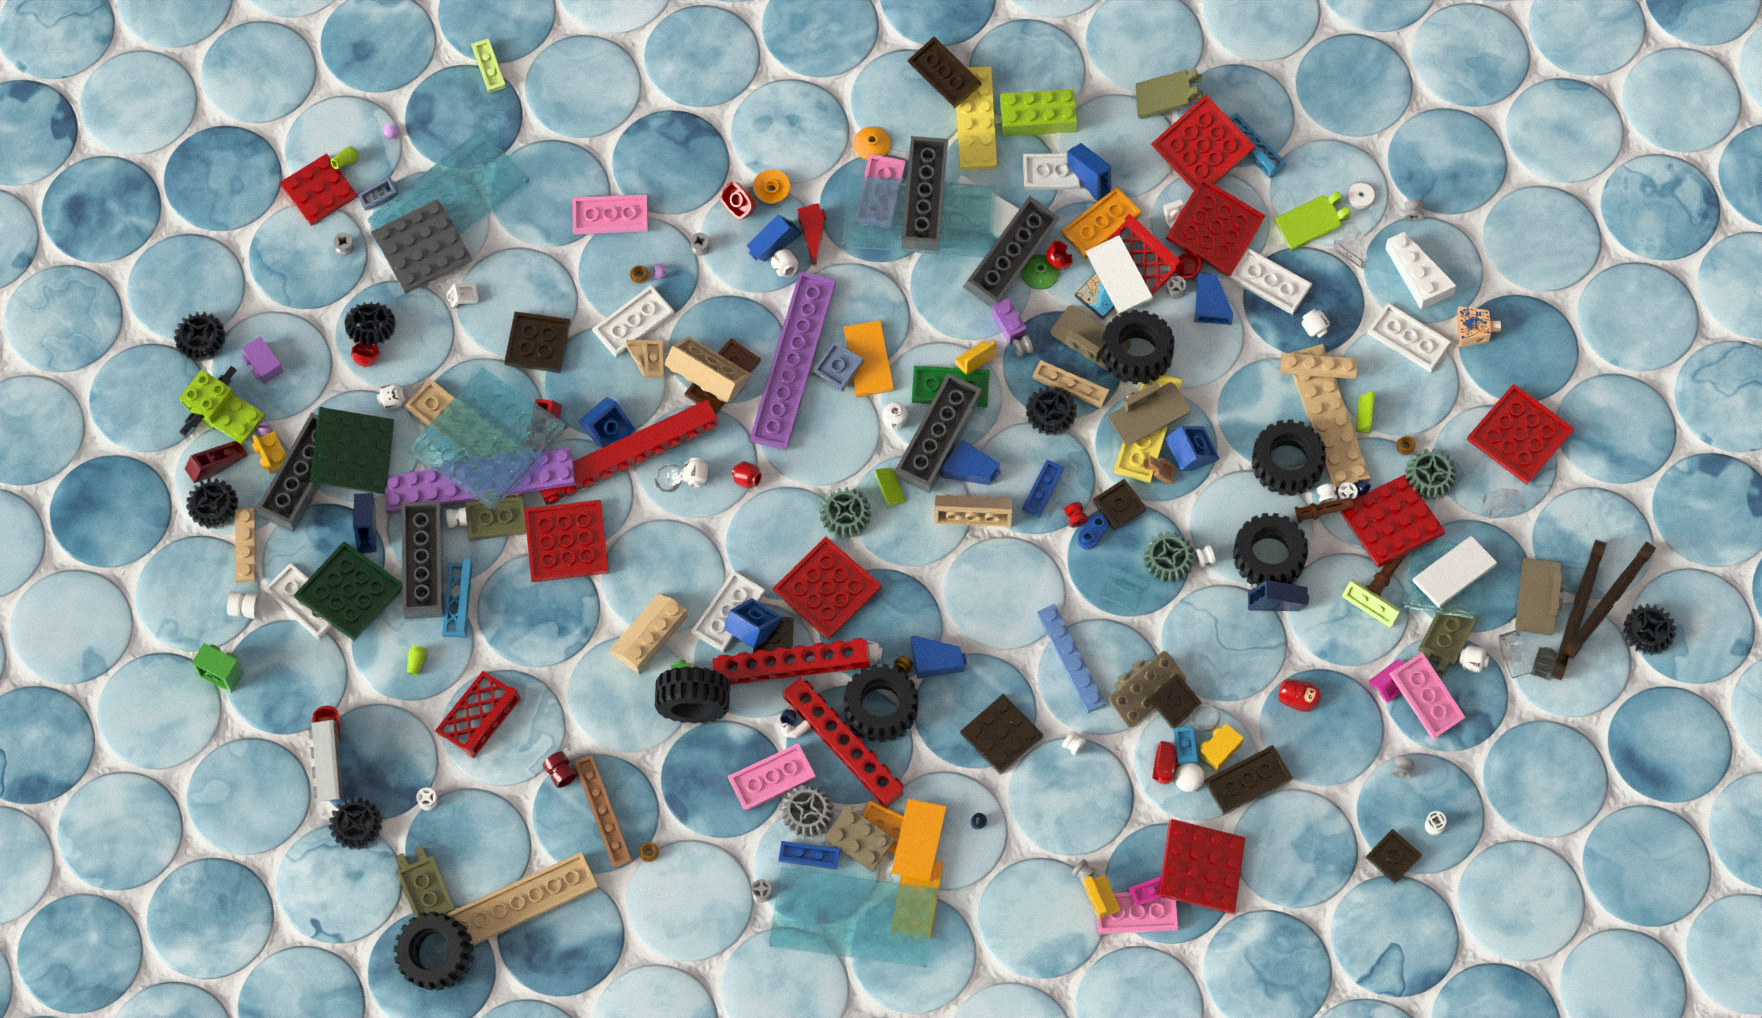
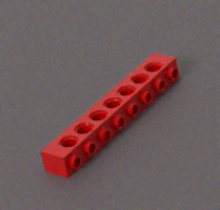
(820, 665)
(884, 795)

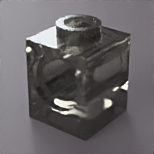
(1544, 663)

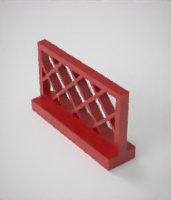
(1156, 247)
(489, 724)

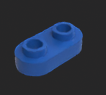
(1094, 531)

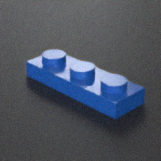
(1043, 488)
(809, 855)

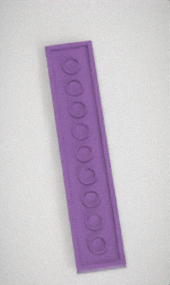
(792, 361)
(551, 471)

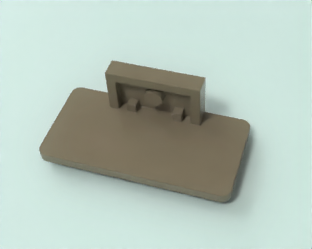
(1082, 334)
(1148, 412)
(1539, 596)
(1141, 683)

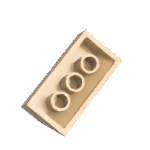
(707, 369)
(973, 510)
(649, 632)

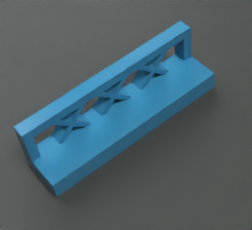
(1257, 156)
(463, 597)

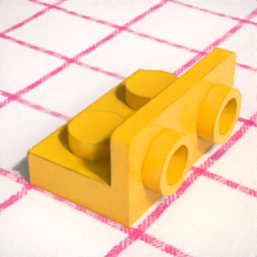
(270, 451)

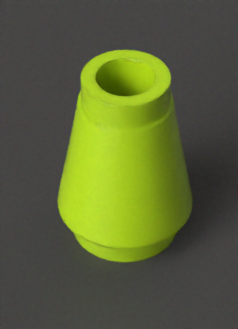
(346, 157)
(416, 658)

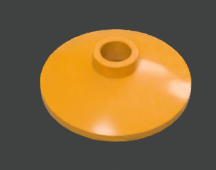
(864, 147)
(771, 179)

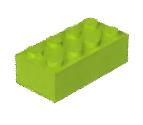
(1038, 112)

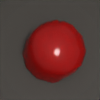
(1057, 255)
(1192, 264)
(365, 355)

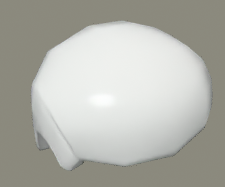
(1189, 777)

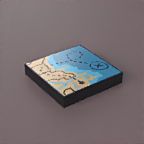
(1095, 297)

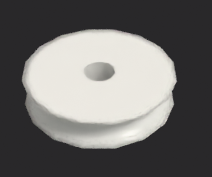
(1361, 202)

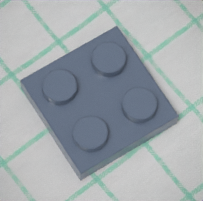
(838, 366)

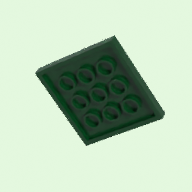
(352, 450)
(349, 591)

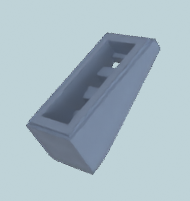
(382, 185)

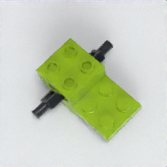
(217, 407)

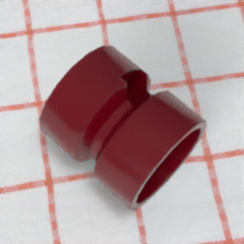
(560, 769)

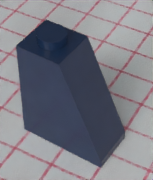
(365, 522)
(1277, 597)

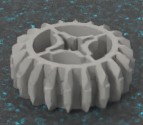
(793, 803)

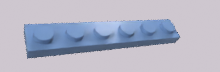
(1071, 658)

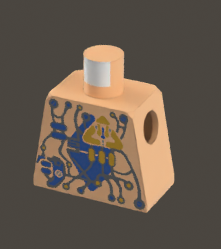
(1475, 326)

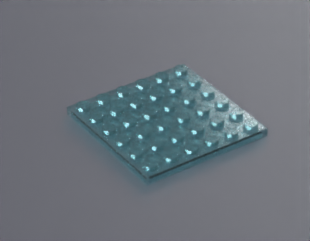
(487, 438)

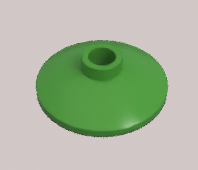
(1039, 279)

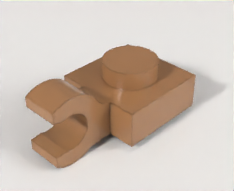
(1163, 469)

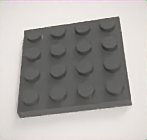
(421, 246)

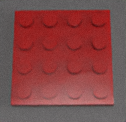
(1203, 144)
(1215, 227)
(1520, 434)
(1392, 521)
(566, 541)
(827, 588)
(1201, 866)

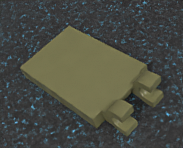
(1167, 93)
(1446, 639)
(424, 884)

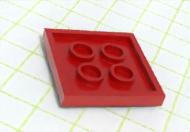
(318, 189)

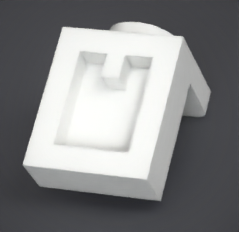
(1172, 211)
(462, 294)

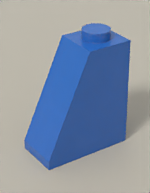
(1090, 170)
(773, 238)
(1211, 301)
(970, 465)
(936, 658)

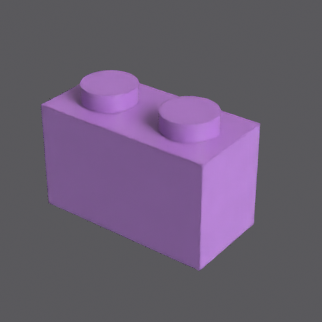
(1008, 320)
(262, 360)

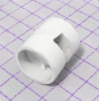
(240, 604)

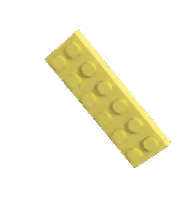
(977, 125)
(1131, 457)

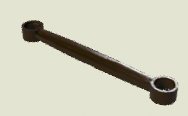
(1609, 600)
(1579, 608)

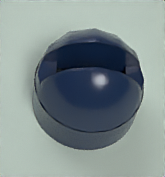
(1362, 487)
(784, 717)
(982, 821)

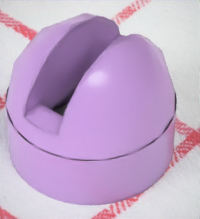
(390, 131)
(658, 271)
(263, 431)

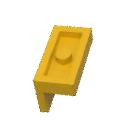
(976, 357)
(1101, 896)

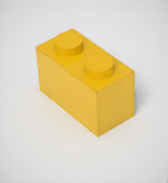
(1220, 747)

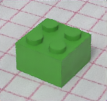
(217, 667)

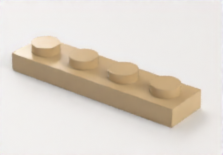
(1318, 366)
(1070, 383)
(245, 545)

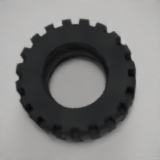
(1141, 326)
(1288, 435)
(1273, 528)
(885, 679)
(692, 695)
(410, 943)

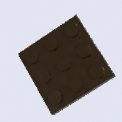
(537, 342)
(1001, 734)

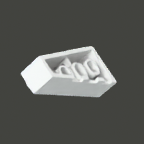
(1421, 275)

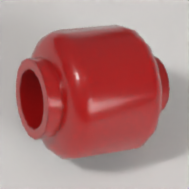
(746, 474)

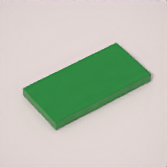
(929, 379)

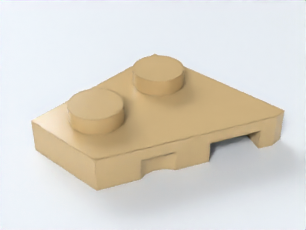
(647, 356)

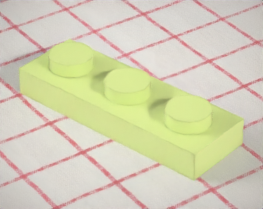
(488, 66)
(1371, 603)

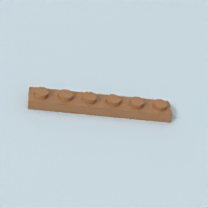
(602, 811)

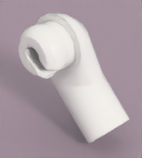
(795, 732)

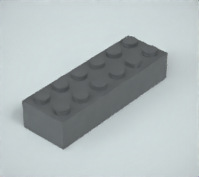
(924, 193)
(1011, 252)
(938, 432)
(291, 487)
(422, 560)

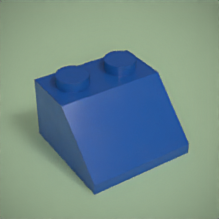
(606, 423)
(1191, 447)
(752, 622)

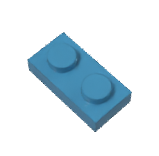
(1185, 745)

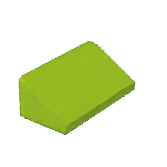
(1365, 412)
(889, 486)

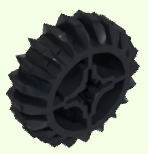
(203, 327)
(370, 328)
(1063, 419)
(227, 495)
(1653, 643)
(365, 835)

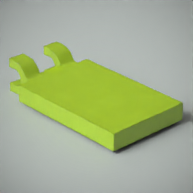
(1312, 220)

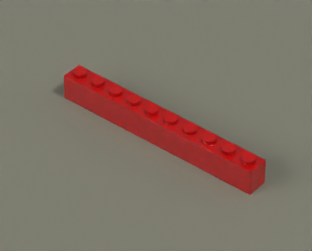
(636, 449)

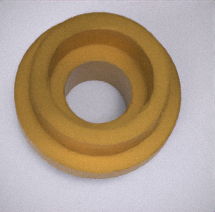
(639, 269)
(1406, 440)
(904, 664)
(648, 846)

